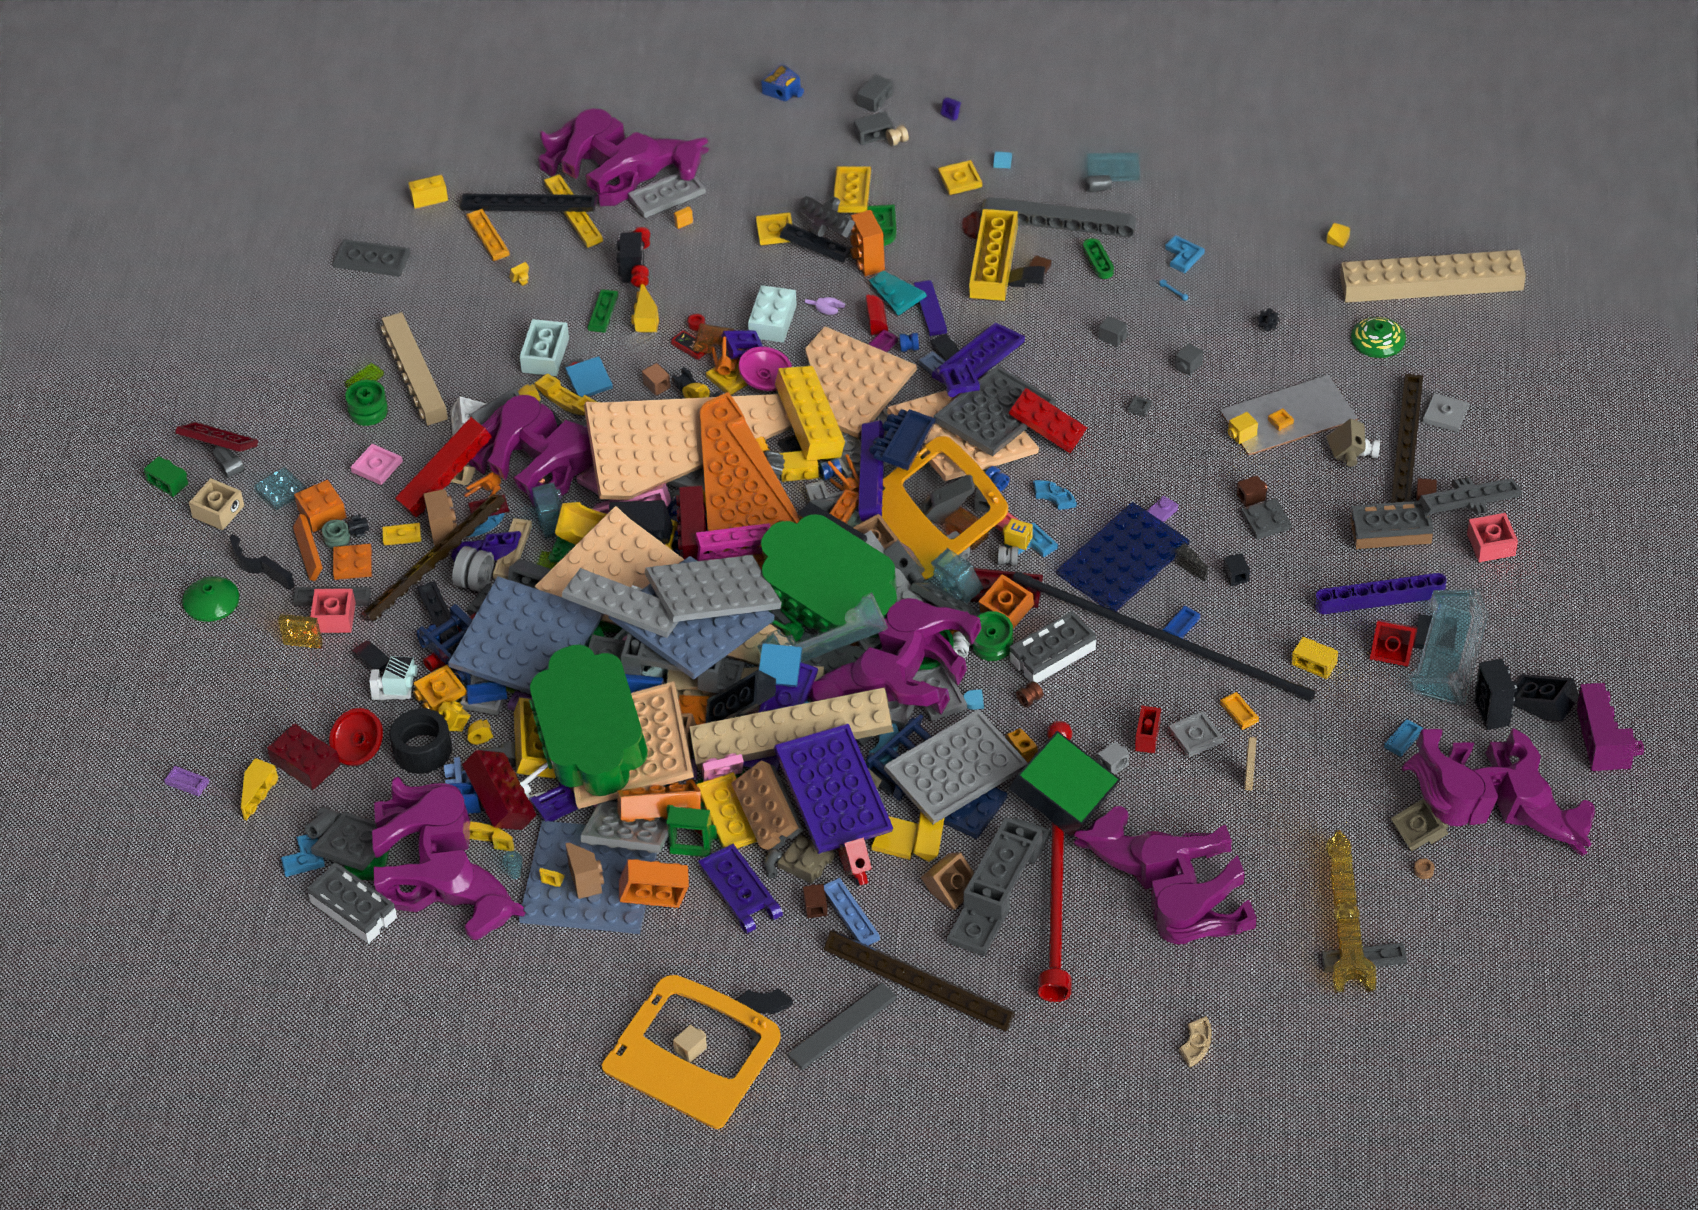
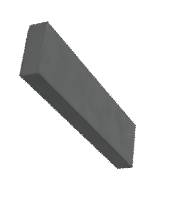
(304, 595)
(1380, 956)

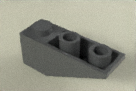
(947, 499)

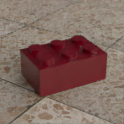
(303, 756)

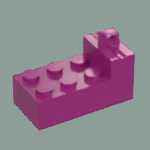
(1604, 743)

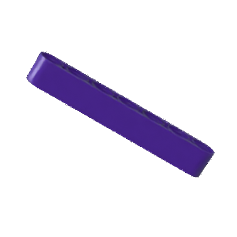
(870, 473)
(1378, 593)

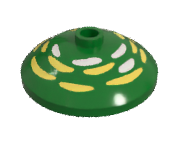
(1378, 337)

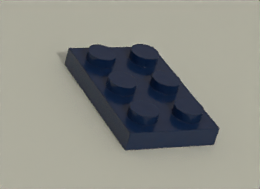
(977, 814)

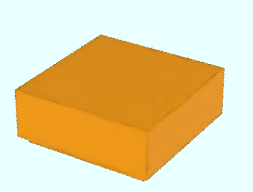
(683, 217)
(1280, 419)

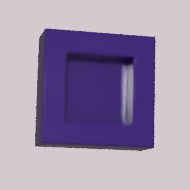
(950, 108)

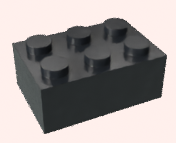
(1495, 693)

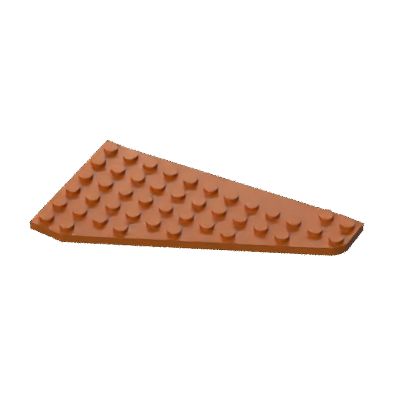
(737, 475)

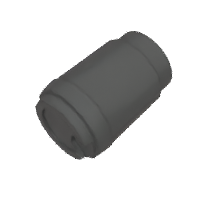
(1098, 183)

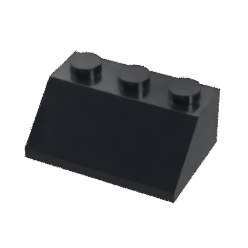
(649, 515)

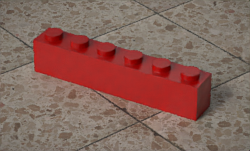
(444, 466)

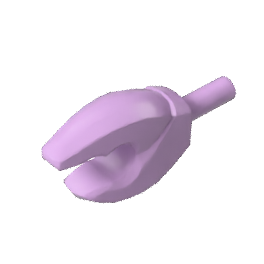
(826, 305)

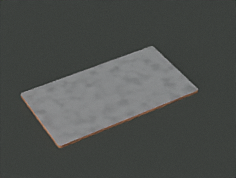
(1312, 404)

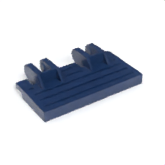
(904, 438)

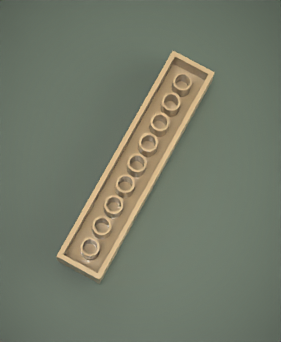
(1432, 276)
(759, 732)

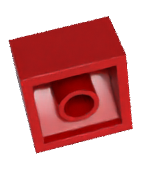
(1393, 642)

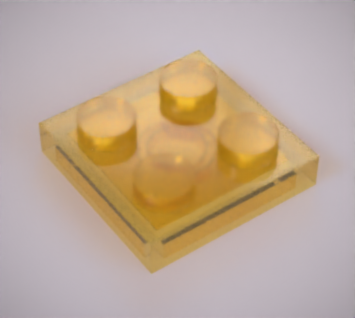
(300, 631)

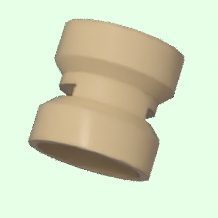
(897, 135)

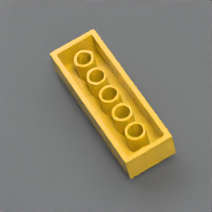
(993, 254)
(809, 413)

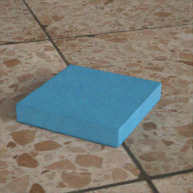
(589, 377)
(781, 663)

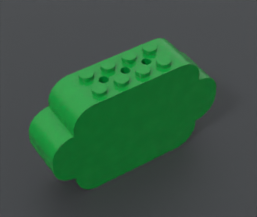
(824, 571)
(587, 720)

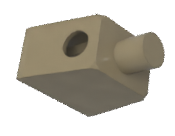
(1348, 441)

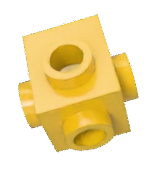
(454, 715)

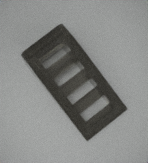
(1191, 562)

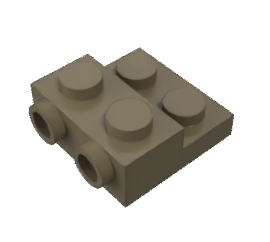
(1419, 825)
(804, 861)

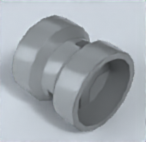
(1008, 555)

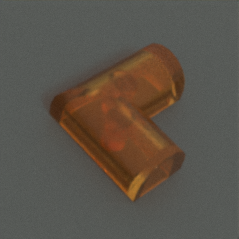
(708, 335)

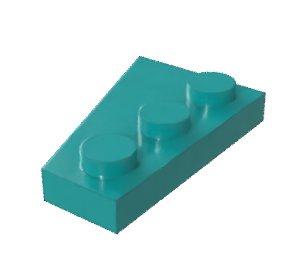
(896, 292)

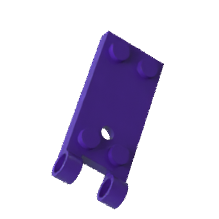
(734, 879)

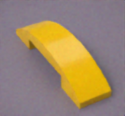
(561, 396)
(485, 832)

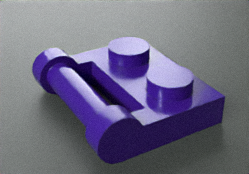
(740, 340)
(964, 376)
(557, 806)

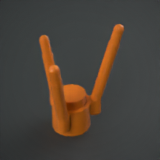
(724, 364)
(489, 482)
(849, 483)

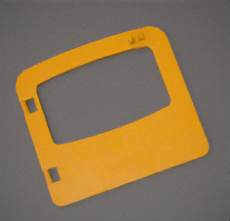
(915, 528)
(677, 1082)

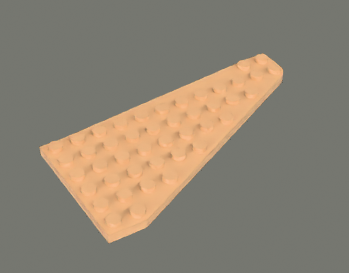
(660, 440)
(621, 552)

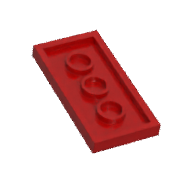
(1047, 420)

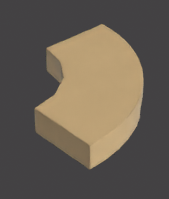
(1198, 1042)

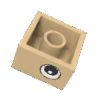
(216, 504)

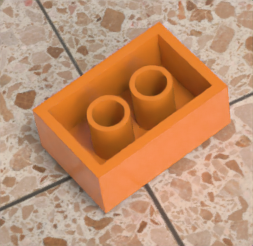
(867, 243)
(653, 883)

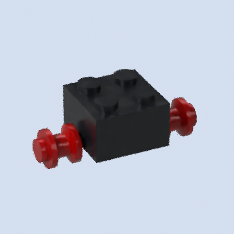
(632, 256)

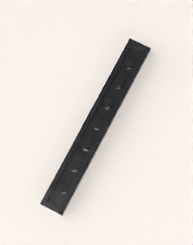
(528, 202)

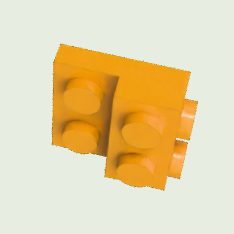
(438, 688)

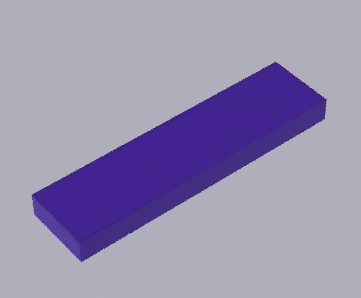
(931, 309)

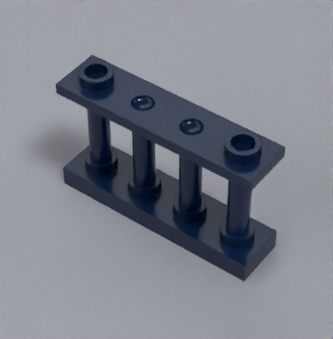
(457, 618)
(874, 759)

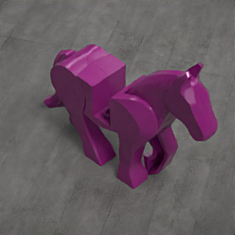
(631, 159)
(532, 427)
(909, 637)
(1522, 794)
(1164, 865)
(444, 868)

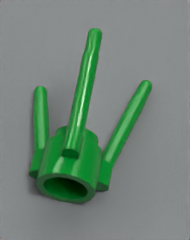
(794, 628)

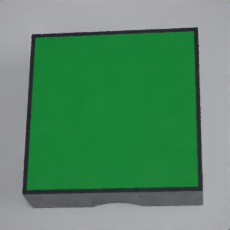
(1064, 784)

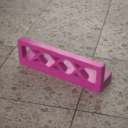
(730, 538)

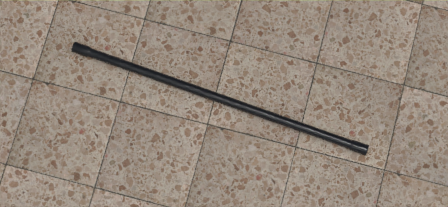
(1296, 689)

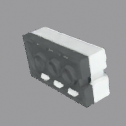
(1053, 647)
(352, 902)

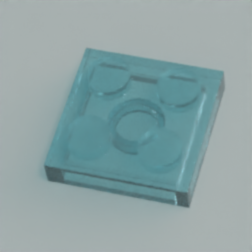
(279, 488)

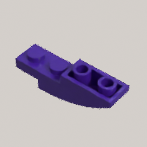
(498, 544)

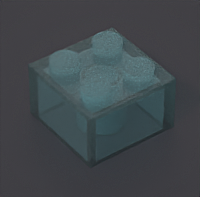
(547, 507)
(956, 576)

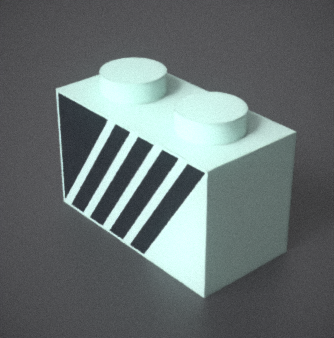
(399, 675)

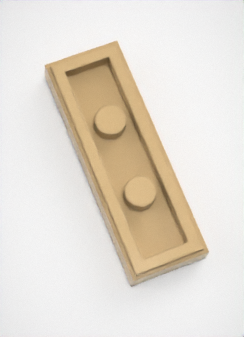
(1250, 763)

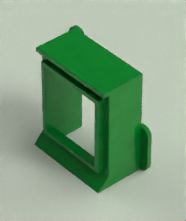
(690, 819)

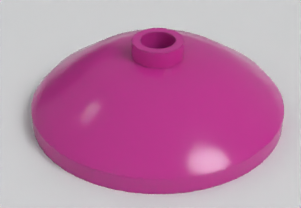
(760, 367)

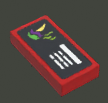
(685, 343)

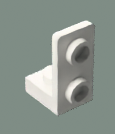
(377, 688)

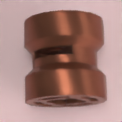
(1029, 694)

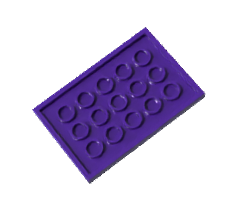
(833, 788)

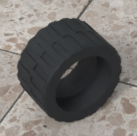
(426, 757)

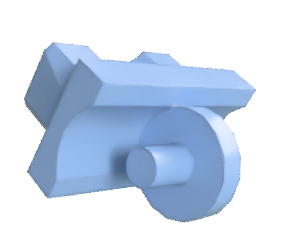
(455, 770)

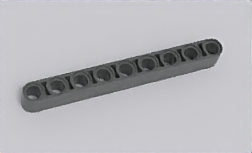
(1066, 217)

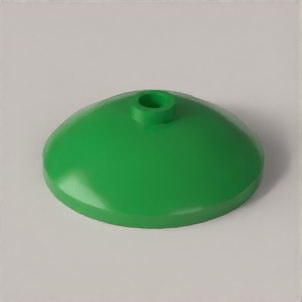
(210, 598)

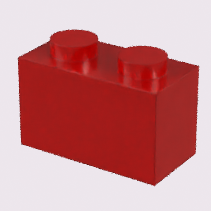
(1148, 729)

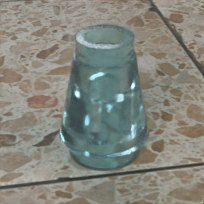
(513, 863)

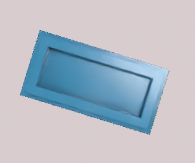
(1403, 737)

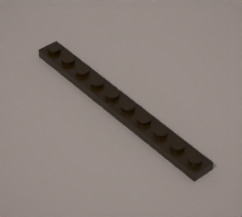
(1407, 438)
(428, 562)
(919, 980)

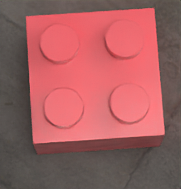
(1492, 537)
(334, 610)

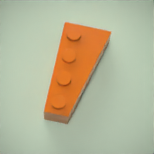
(652, 803)

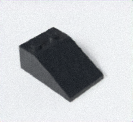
(1546, 696)

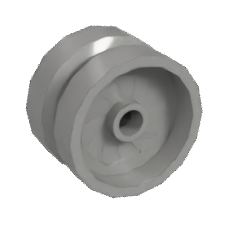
(473, 568)

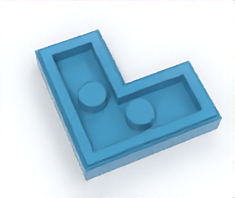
(1186, 252)
(1040, 542)
(304, 860)

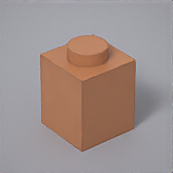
(656, 379)

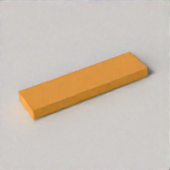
(487, 234)

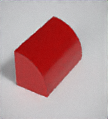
(876, 314)

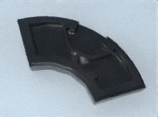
(766, 1003)

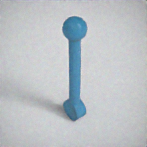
(1163, 283)

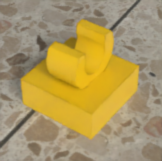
(520, 273)

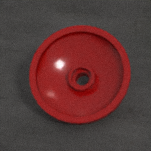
(349, 732)

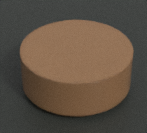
(1424, 868)

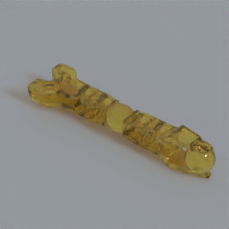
(1346, 913)

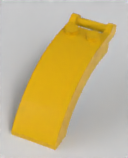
(577, 521)

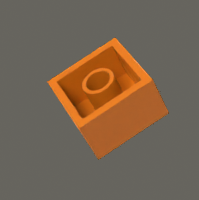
(320, 505)
(1007, 598)

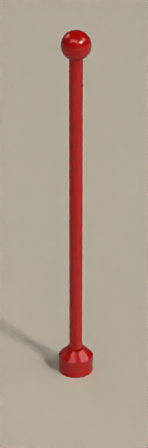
(1055, 983)

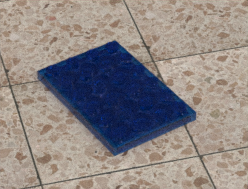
(1122, 557)

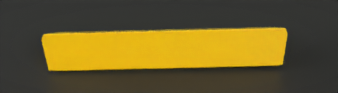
(928, 838)

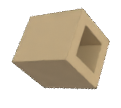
(690, 1043)

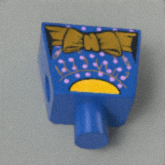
(782, 84)

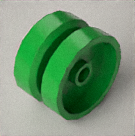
(366, 402)
(994, 638)

